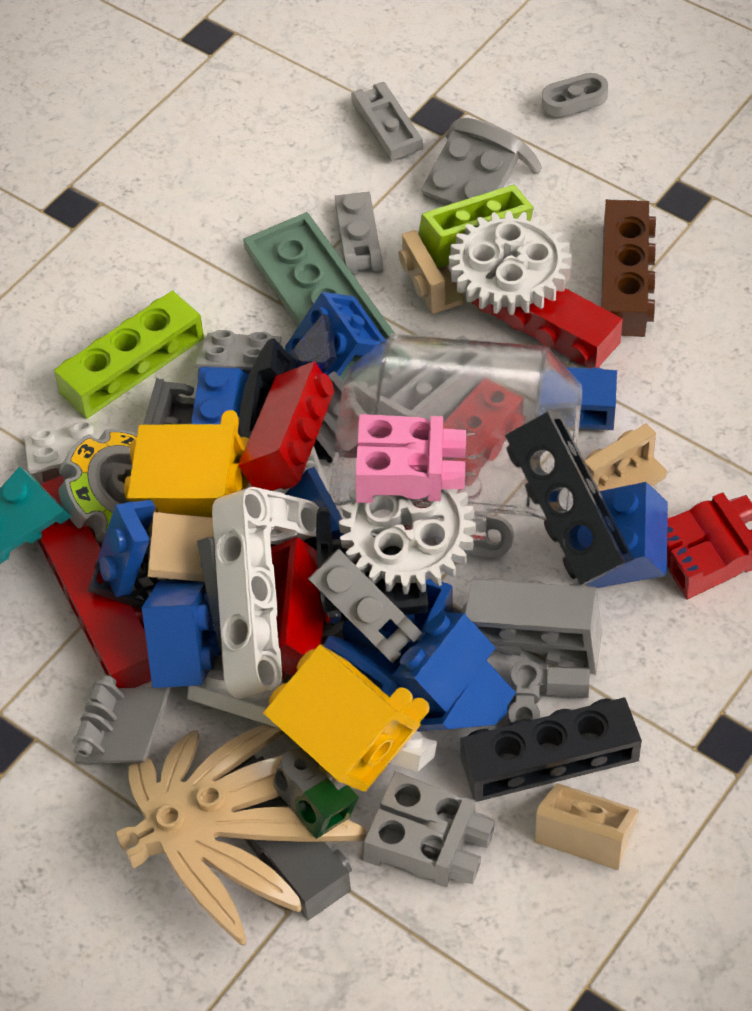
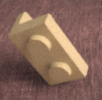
(430, 282)
(627, 461)

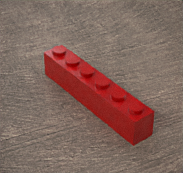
(109, 625)

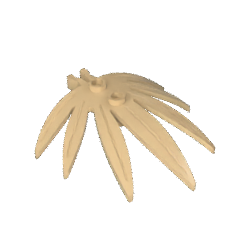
(191, 814)

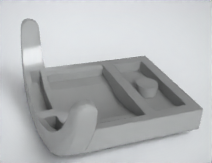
(475, 161)

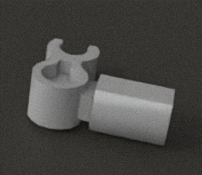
(529, 679)

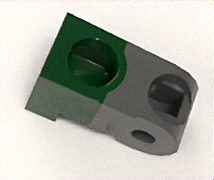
(312, 793)

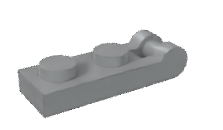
(387, 121)
(358, 232)
(363, 604)

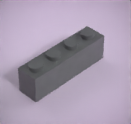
(307, 867)

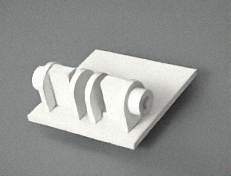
(49, 448)

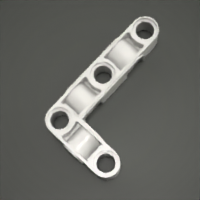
(246, 581)

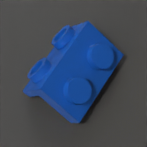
(125, 545)

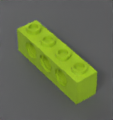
(129, 354)

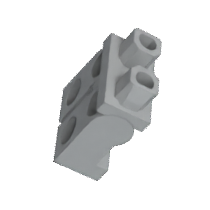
(426, 831)

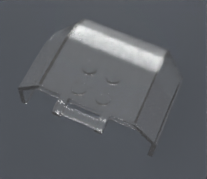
(476, 389)

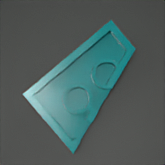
(25, 512)

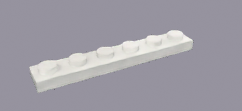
(213, 693)

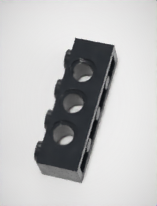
(589, 508)
(536, 766)

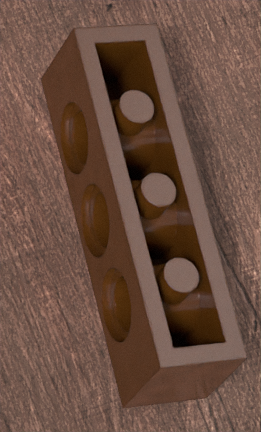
(626, 264)

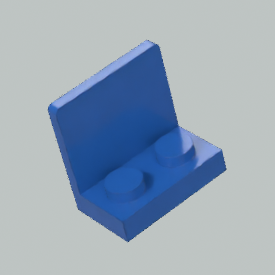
(349, 322)

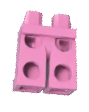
(406, 457)

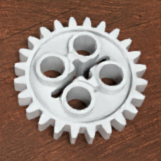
(510, 262)
(416, 559)

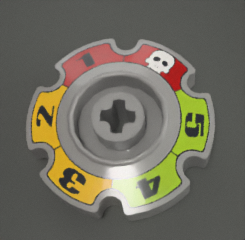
(96, 479)

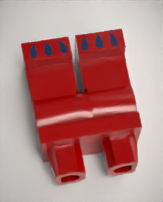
(709, 543)

